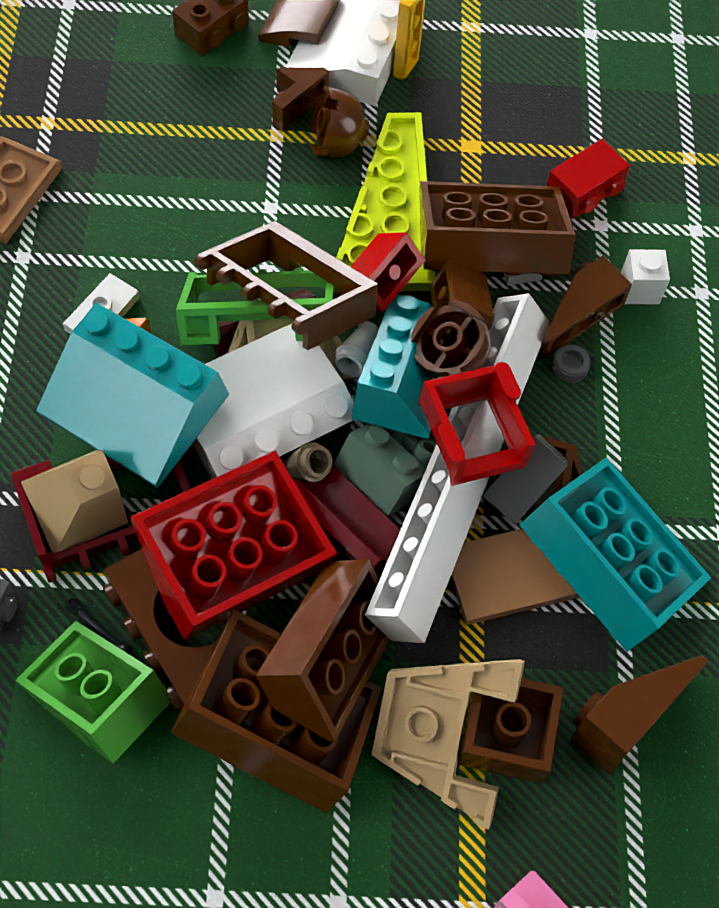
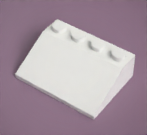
(355, 48)
(274, 402)

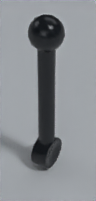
(76, 607)

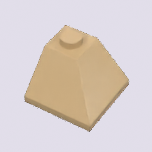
(76, 501)

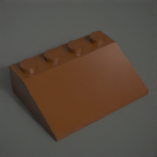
(496, 228)
(238, 724)

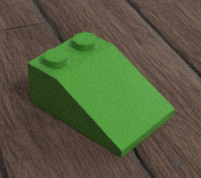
(95, 690)

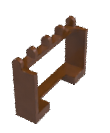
(287, 250)

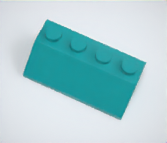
(391, 376)

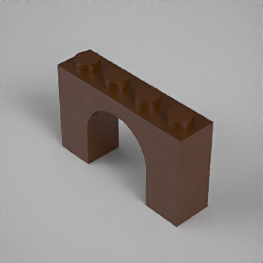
(135, 589)

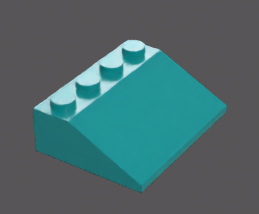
(130, 394)
(615, 553)

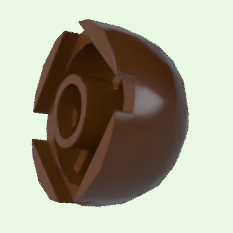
(338, 124)
(451, 339)

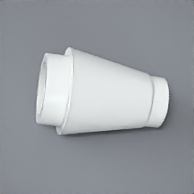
(355, 350)

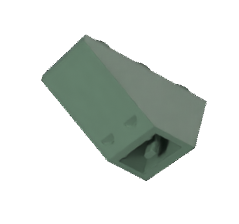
(385, 464)

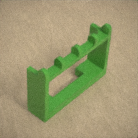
(200, 321)

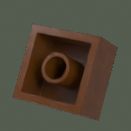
(513, 736)

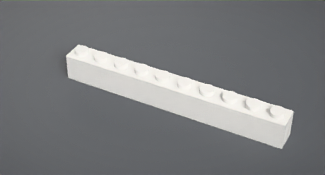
(443, 513)

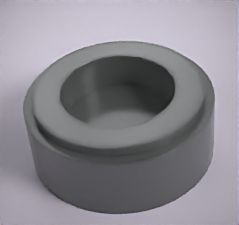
(571, 363)

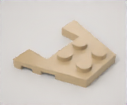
(425, 726)

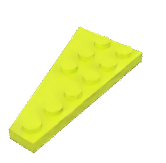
(391, 193)

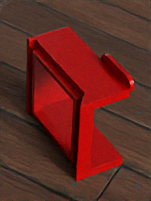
(500, 390)

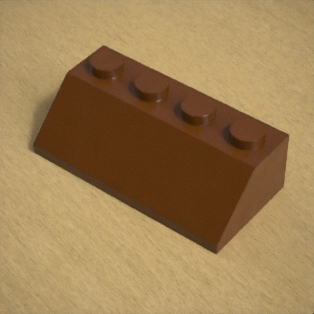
(326, 650)

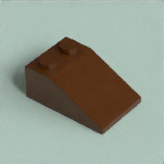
(616, 722)

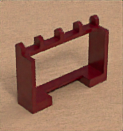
(81, 551)

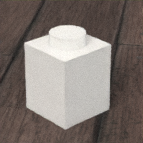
(648, 275)

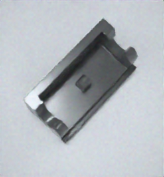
(519, 489)

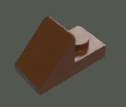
(297, 93)

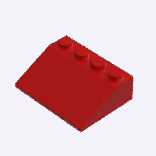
(231, 543)

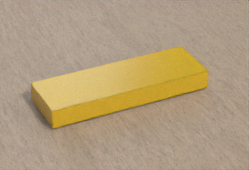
(408, 36)

